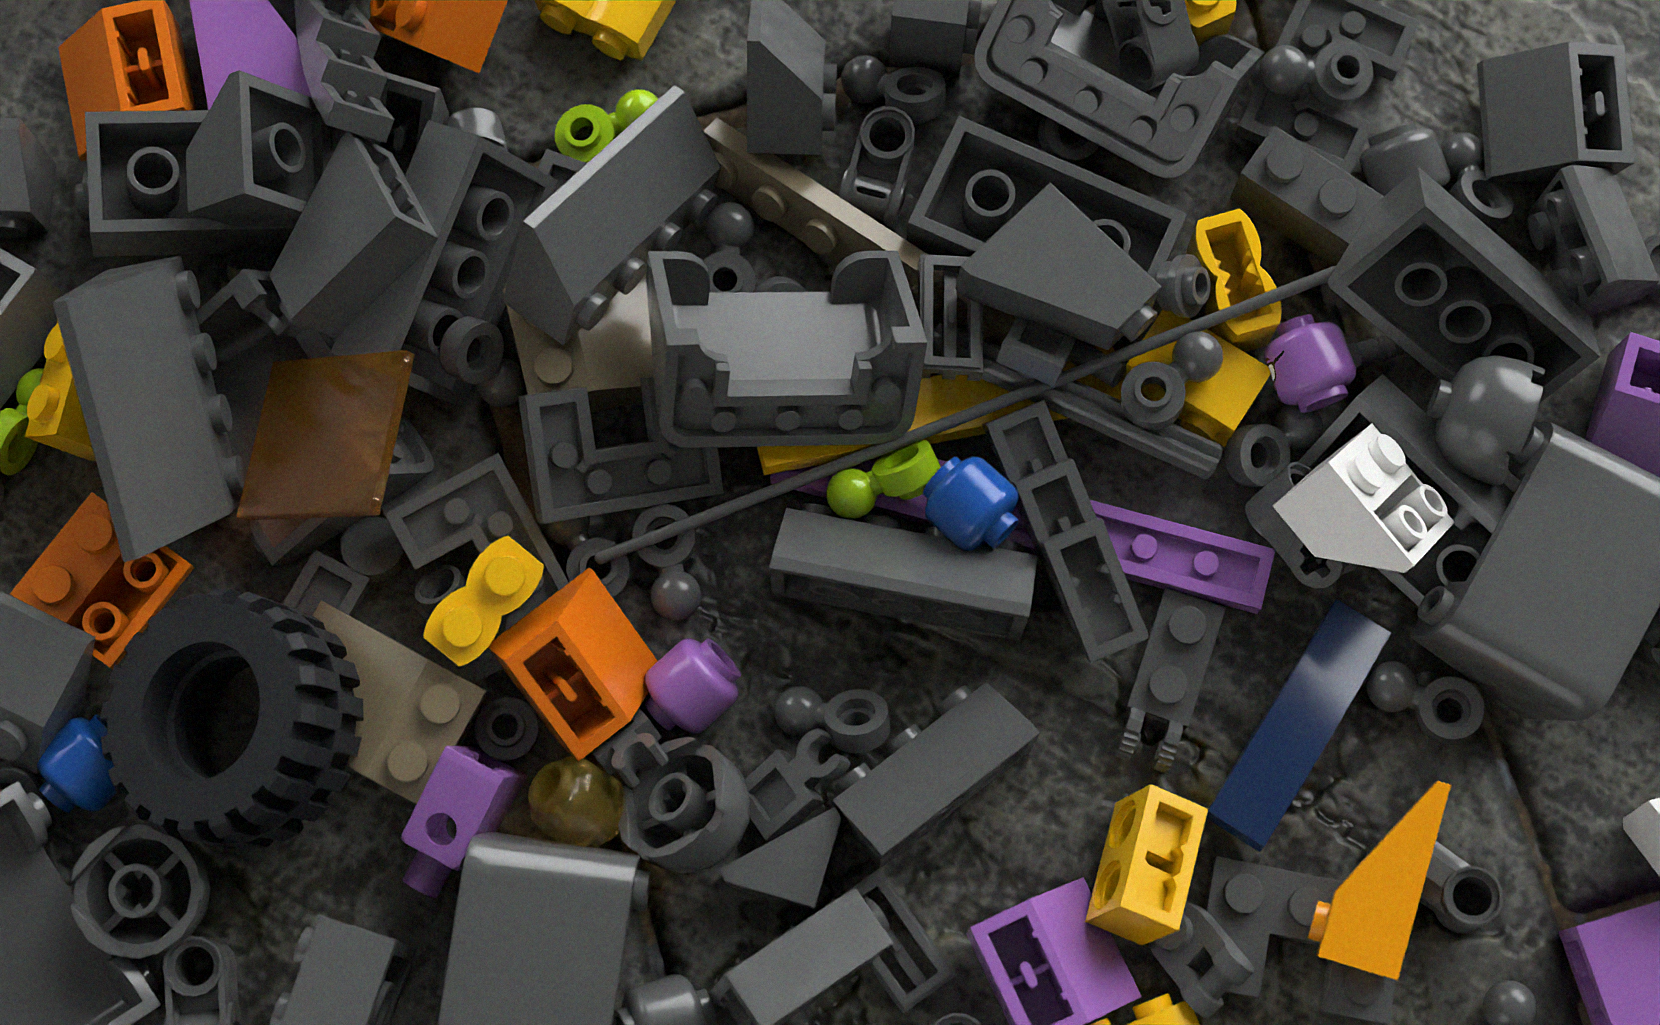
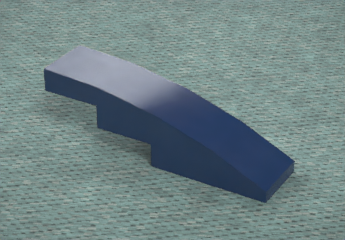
(1297, 725)

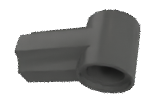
(1437, 893)

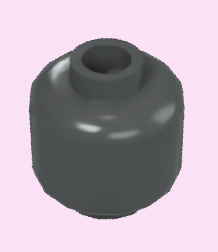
(1400, 152)
(666, 1002)

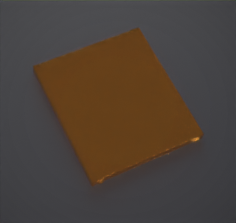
(326, 437)

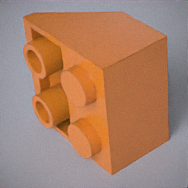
(447, 28)
(125, 62)
(91, 586)
(577, 664)

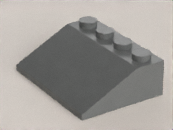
(151, 402)

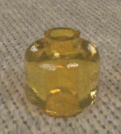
(576, 802)

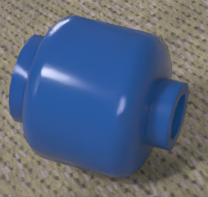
(971, 503)
(76, 766)

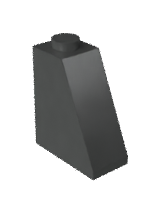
(350, 239)
(1061, 274)
(802, 964)

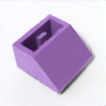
(1628, 403)
(1051, 962)

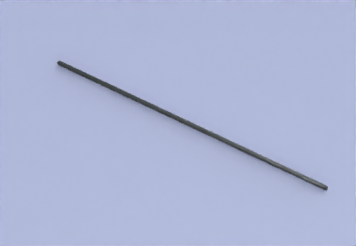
(962, 417)

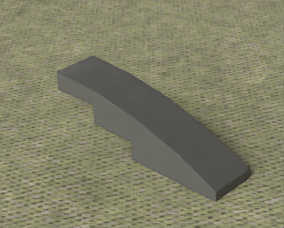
(340, 66)
(1066, 532)

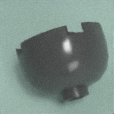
(1485, 414)
(686, 810)
(139, 891)

